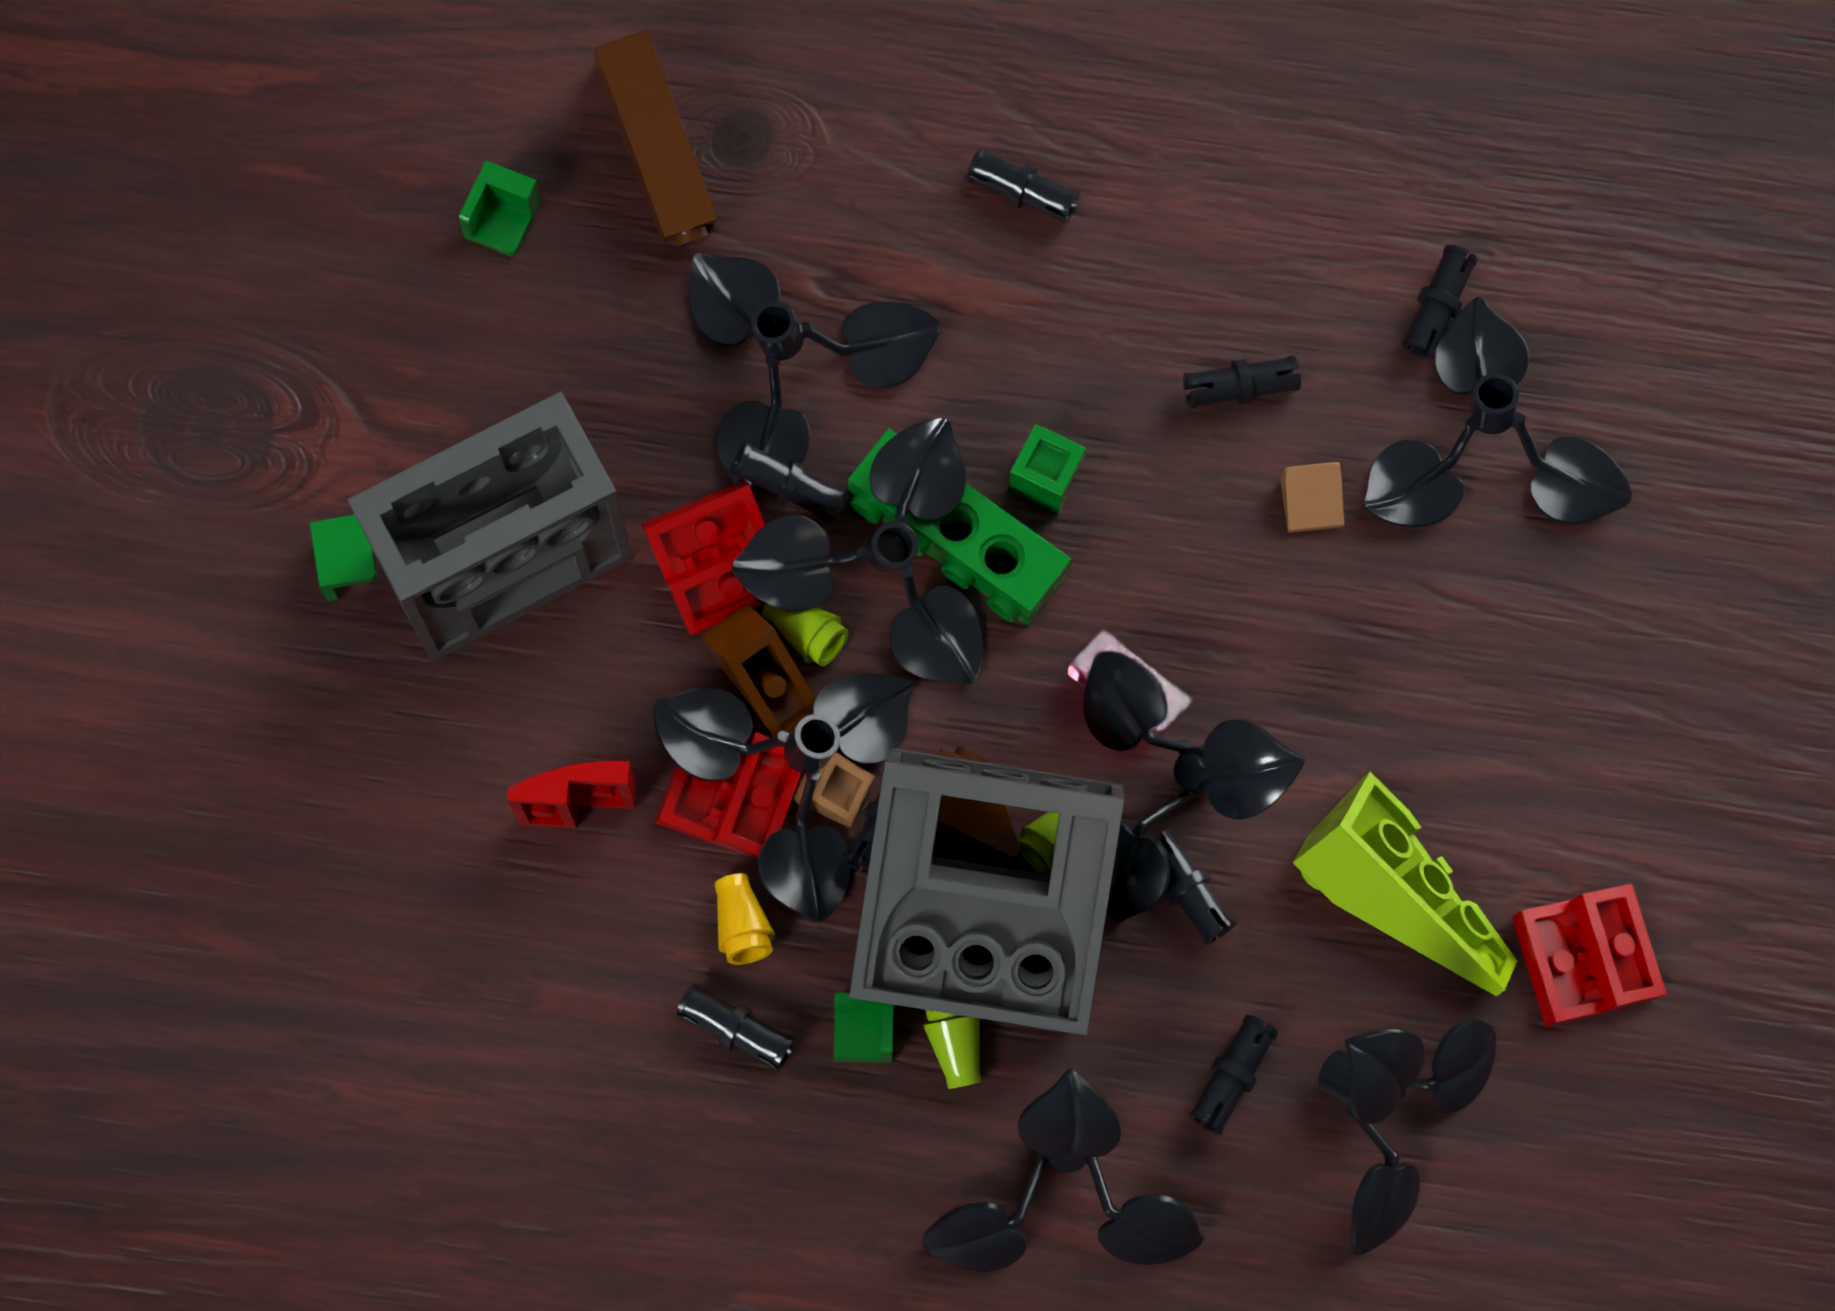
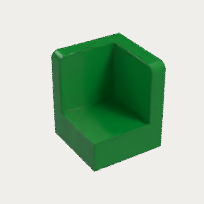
(500, 209)
(1045, 469)
(341, 554)
(862, 1030)

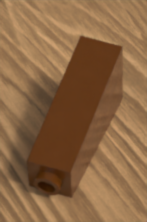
(654, 138)

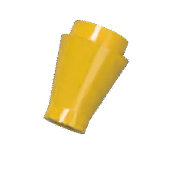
(742, 925)

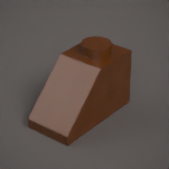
(760, 670)
(978, 824)

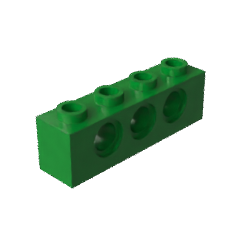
(993, 532)

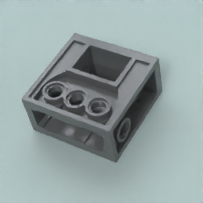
(495, 526)
(985, 904)

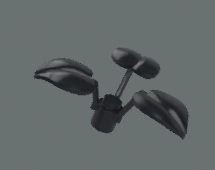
(744, 296)
(1490, 359)
(921, 475)
(855, 714)
(1237, 766)
(1371, 1083)
(1070, 1129)

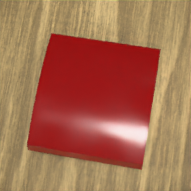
(698, 550)
(555, 795)
(734, 811)
(1588, 955)

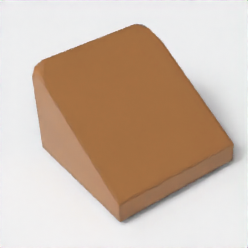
(1313, 497)
(838, 790)

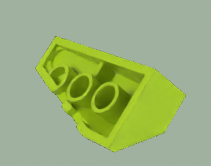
(1381, 873)

